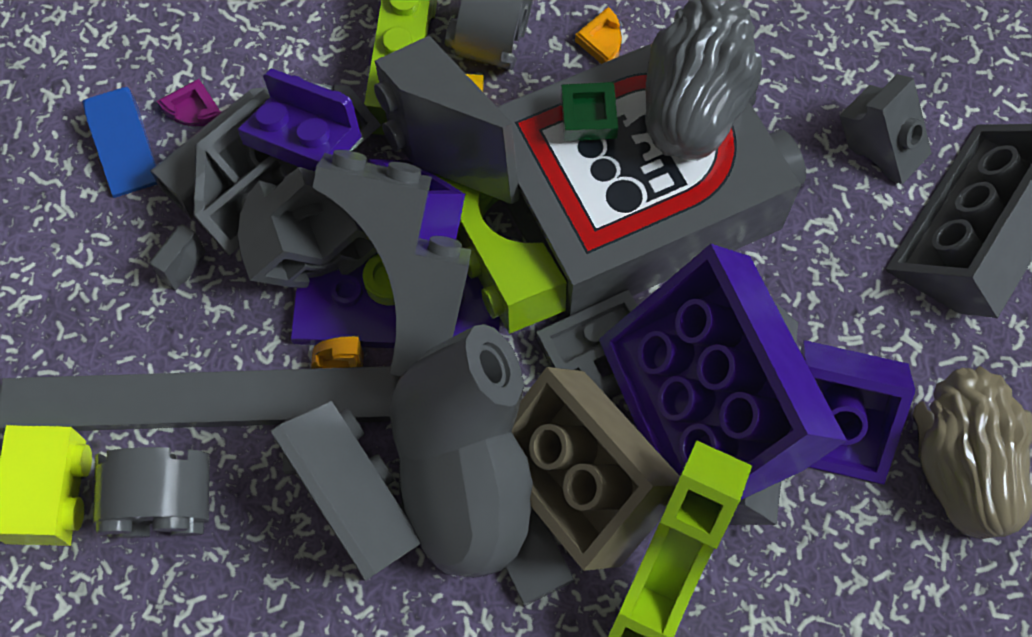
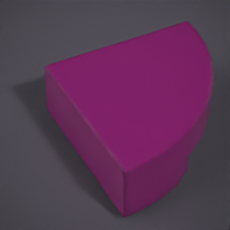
(190, 105)

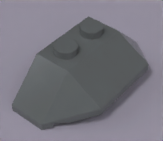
(230, 170)

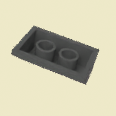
(347, 486)

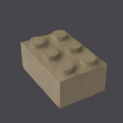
(590, 469)

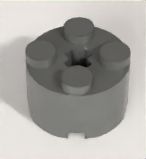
(488, 30)
(149, 490)

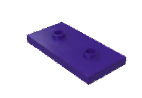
(341, 307)

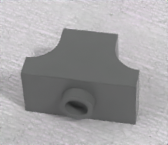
(888, 128)

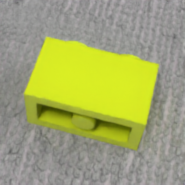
(42, 484)

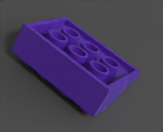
(721, 369)

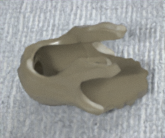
(977, 453)

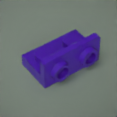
(300, 121)

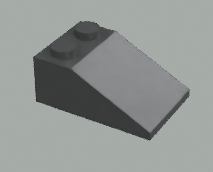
(446, 120)

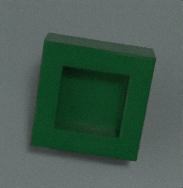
(589, 111)

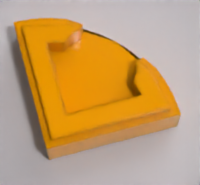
(601, 36)
(338, 353)

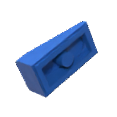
(120, 141)

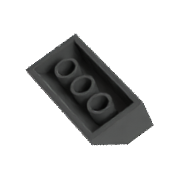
(976, 226)

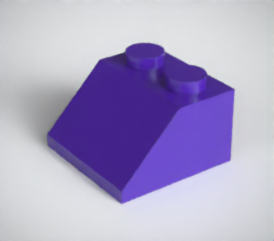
(869, 403)

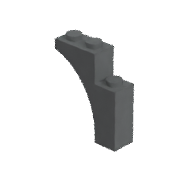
(423, 273)

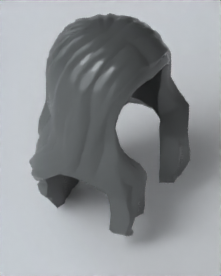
(700, 77)

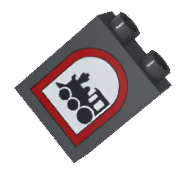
(624, 210)

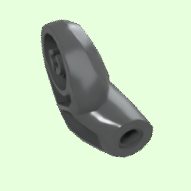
(458, 460)

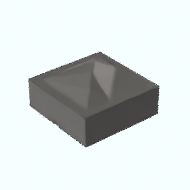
(178, 257)

